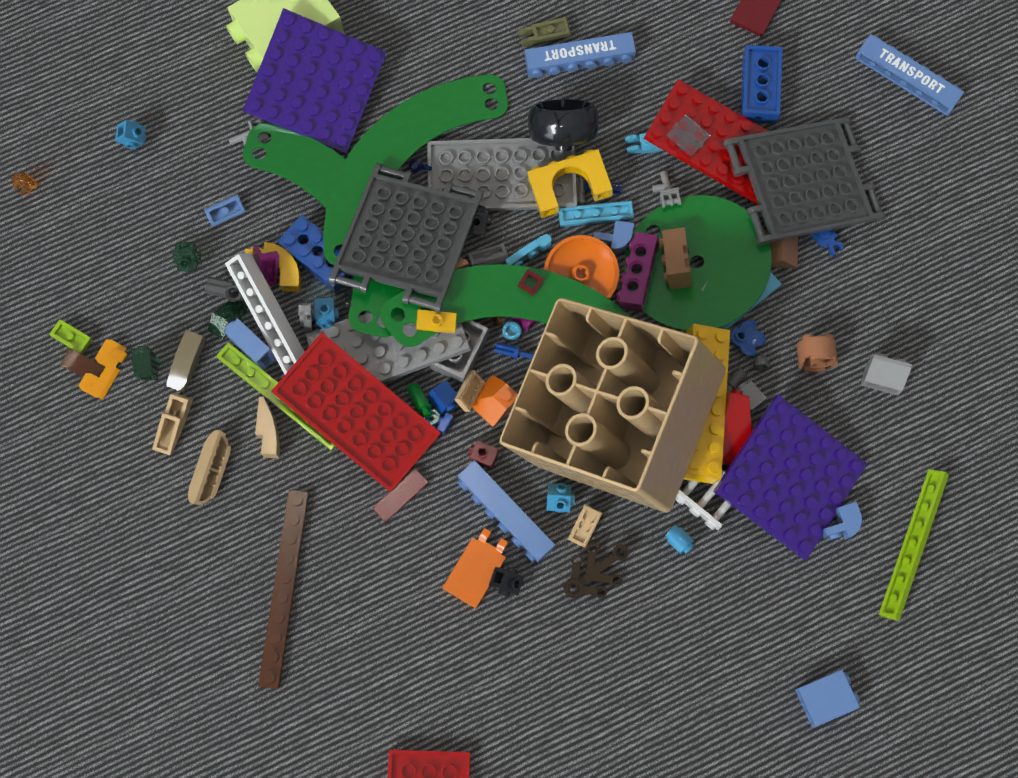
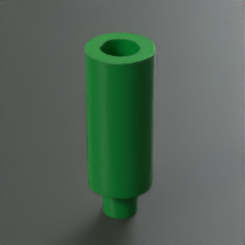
(419, 399)

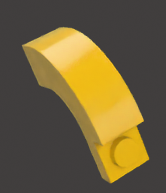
(289, 272)

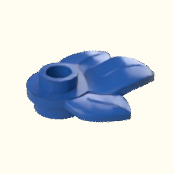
(750, 337)

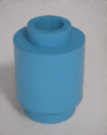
(679, 540)

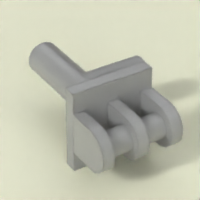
(243, 136)
(668, 195)

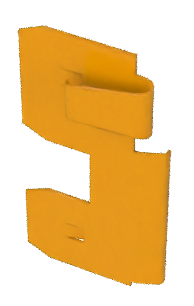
(108, 356)

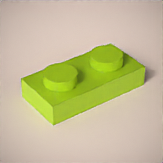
(70, 337)

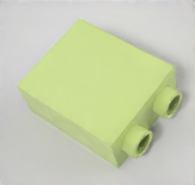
(256, 21)

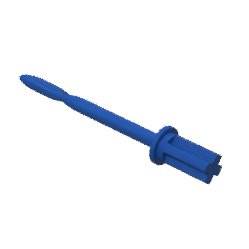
(512, 351)

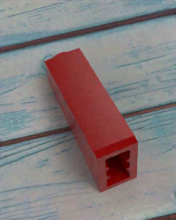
(737, 424)

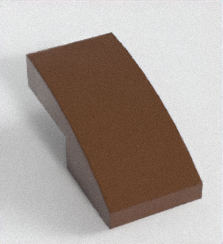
(80, 364)

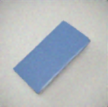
(224, 210)

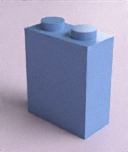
(250, 344)
(828, 698)

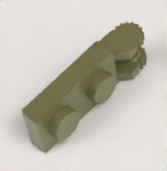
(545, 31)

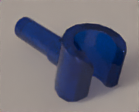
(416, 166)

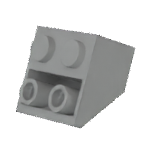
(886, 374)

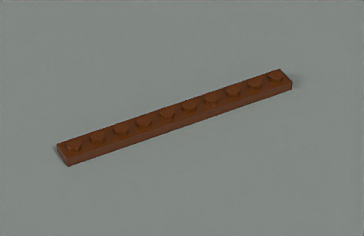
(283, 590)

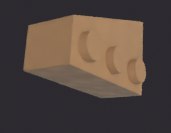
(676, 258)

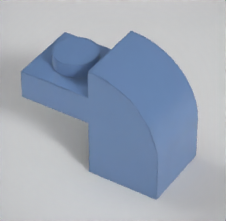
(619, 239)
(849, 522)

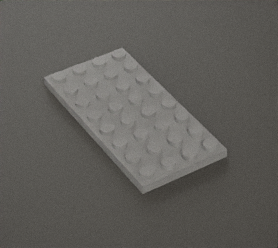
(499, 170)
(388, 358)

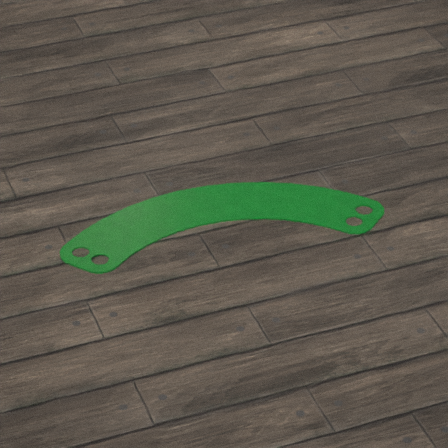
(399, 136)
(315, 170)
(494, 292)

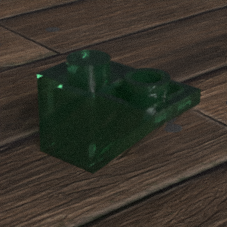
(224, 315)
(144, 363)

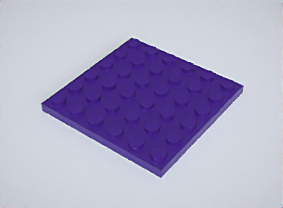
(314, 81)
(790, 477)

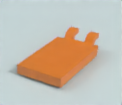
(475, 568)

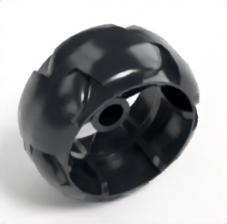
(563, 123)

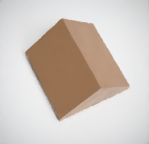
(784, 252)

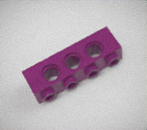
(636, 299)

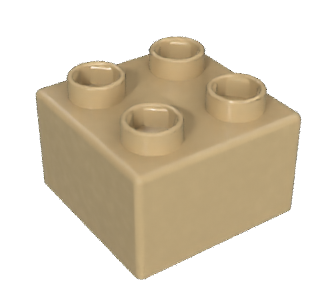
(614, 403)

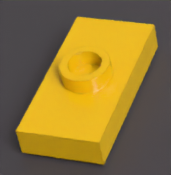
(436, 322)

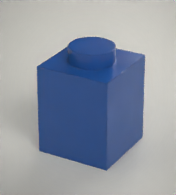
(443, 398)

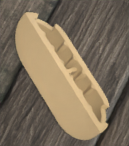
(209, 468)

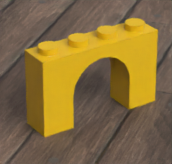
(587, 165)

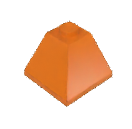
(494, 400)

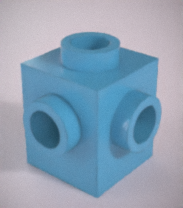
(130, 134)
(325, 312)
(559, 497)

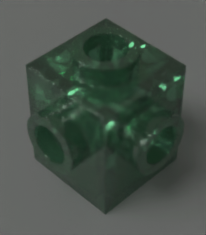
(186, 256)

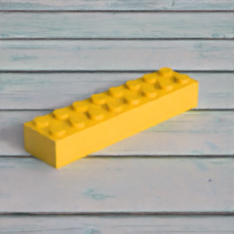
(708, 455)

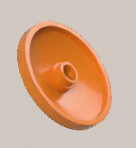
(585, 261)

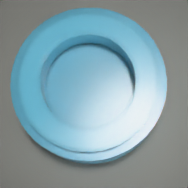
(511, 331)

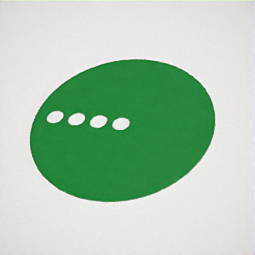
(732, 264)

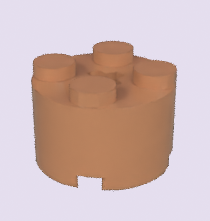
(817, 353)

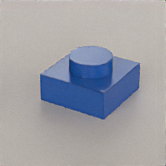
(444, 423)

